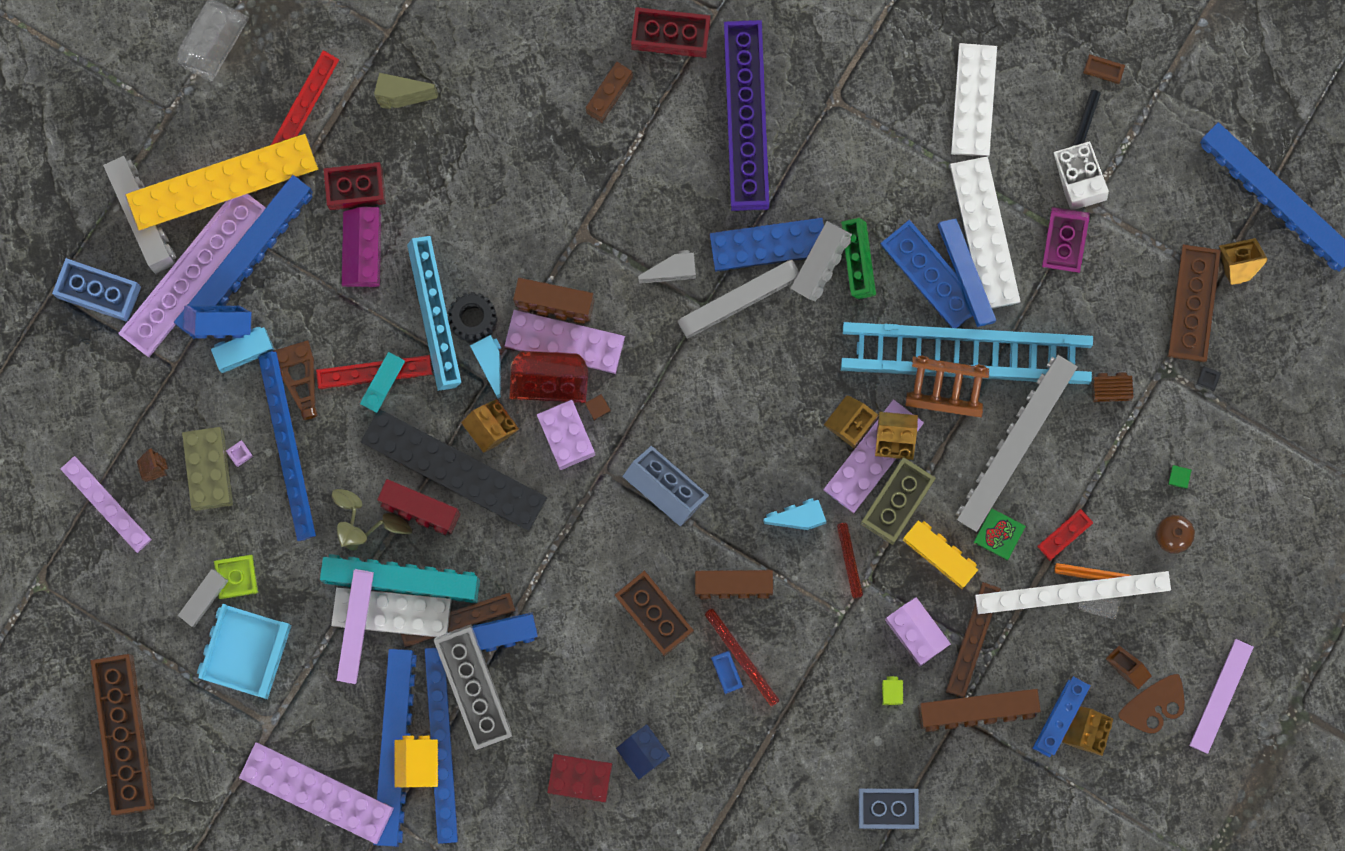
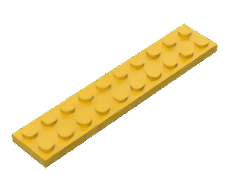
(221, 182)

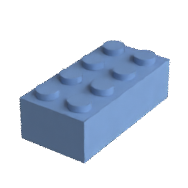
(96, 290)

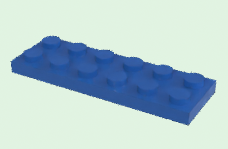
(764, 244)
(928, 273)

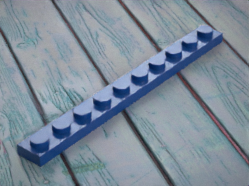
(287, 446)
(440, 731)

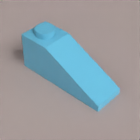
(490, 361)

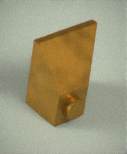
(1242, 260)

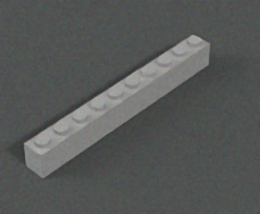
(1017, 442)

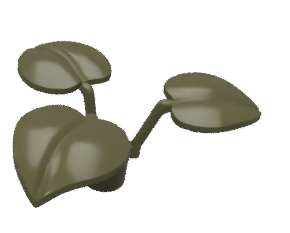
(353, 536)

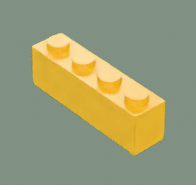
(940, 554)

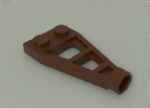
(296, 355)

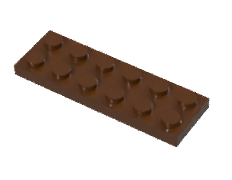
(1194, 303)

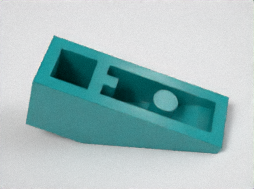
(382, 382)

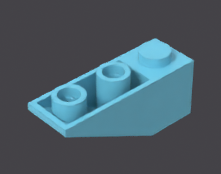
(802, 517)

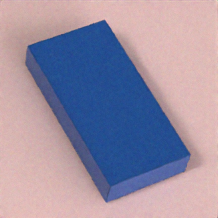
(727, 672)

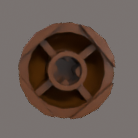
(1175, 534)

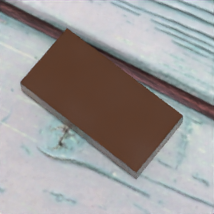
(1104, 69)

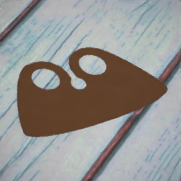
(1159, 694)

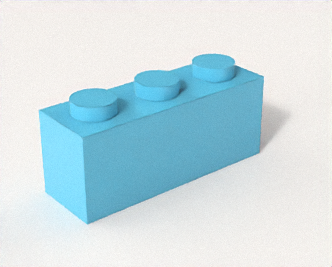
(242, 350)

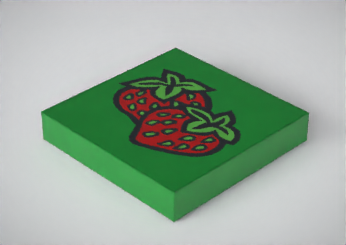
(999, 534)

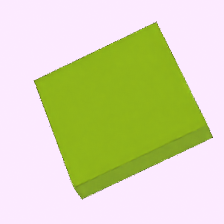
(240, 576)

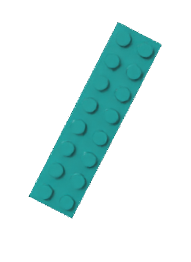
(403, 580)

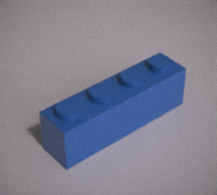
(506, 632)

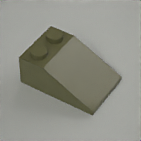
(400, 92)

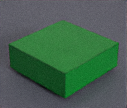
(1179, 477)

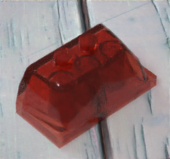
(549, 377)

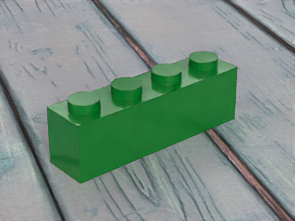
(859, 259)

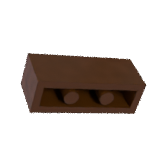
(609, 92)

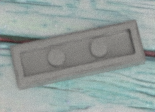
(203, 598)

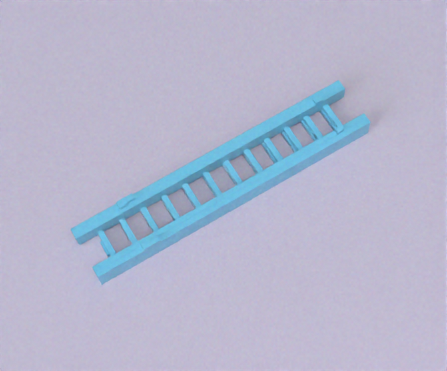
(956, 334)

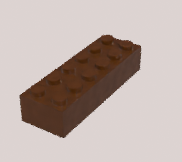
(978, 709)

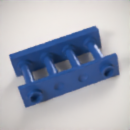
(1061, 717)

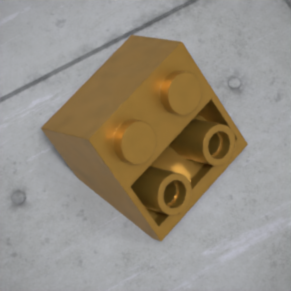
(851, 420)
(489, 425)
(896, 435)
(1089, 731)

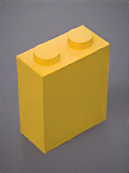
(416, 762)

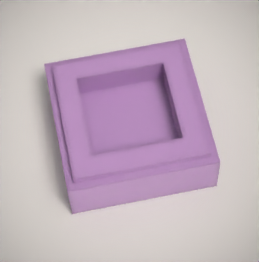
(239, 453)

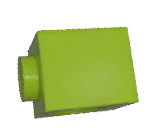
(892, 691)

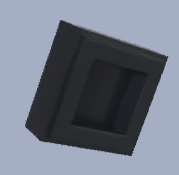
(1208, 378)

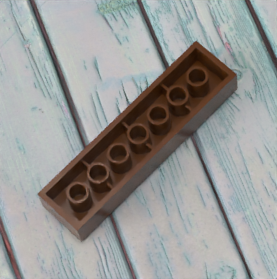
(122, 735)

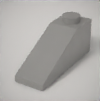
(677, 267)

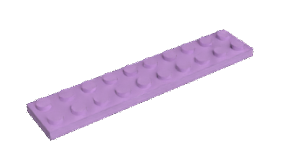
(191, 271)

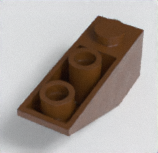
(152, 465)

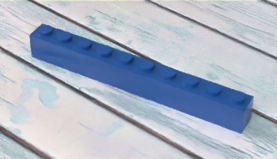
(1276, 195)
(251, 247)
(395, 725)

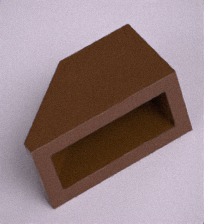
(1129, 667)

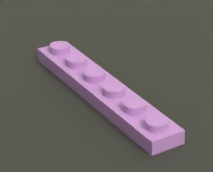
(106, 504)

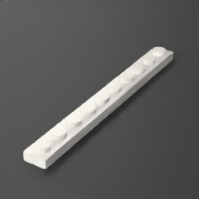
(1073, 592)

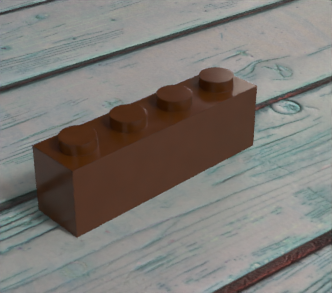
(734, 583)

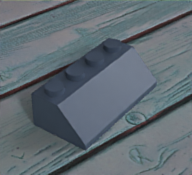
(665, 485)

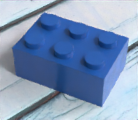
(217, 321)

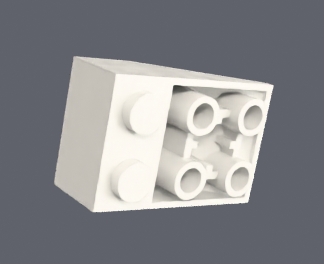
(1081, 176)

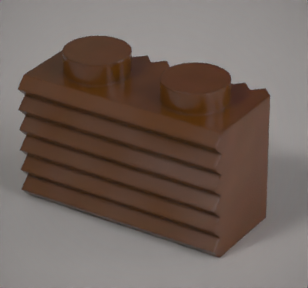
(1112, 388)

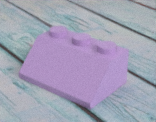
(917, 631)

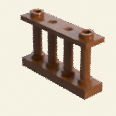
(952, 404)

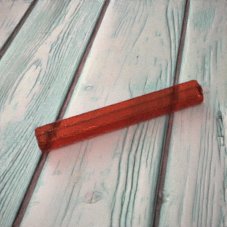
(849, 559)

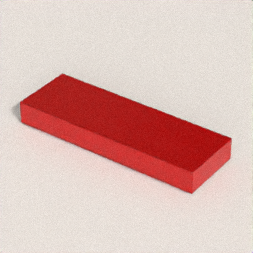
(1065, 534)

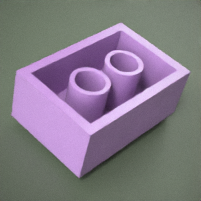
(566, 434)

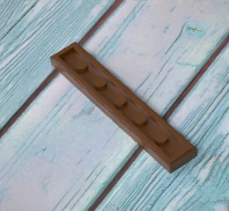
(469, 615)
(970, 647)

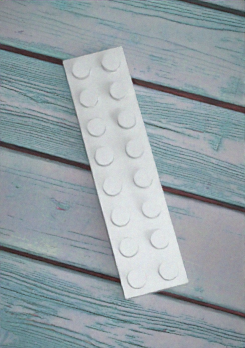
(985, 230)

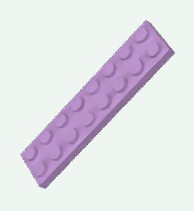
(316, 793)

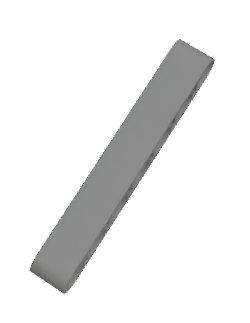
(738, 299)

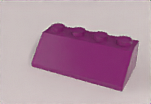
(361, 247)

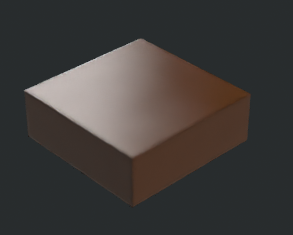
(597, 407)

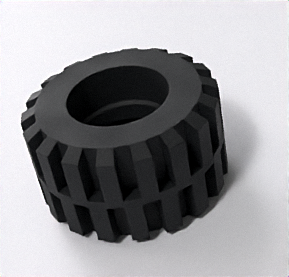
(472, 301)

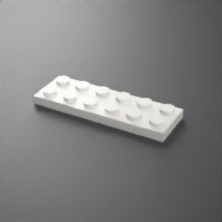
(974, 100)
(398, 613)

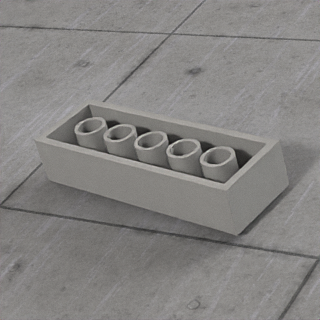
(152, 239)
(473, 687)

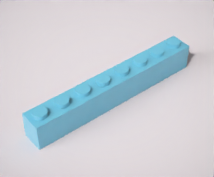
(434, 313)

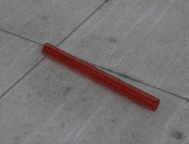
(741, 657)

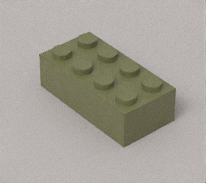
(207, 468)
(898, 501)

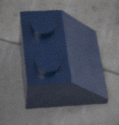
(642, 752)

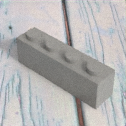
(821, 261)

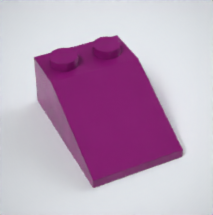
(1066, 239)

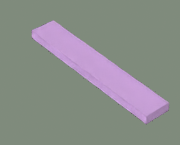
(355, 626)
(1221, 696)

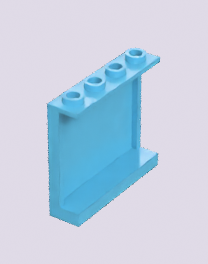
(244, 651)

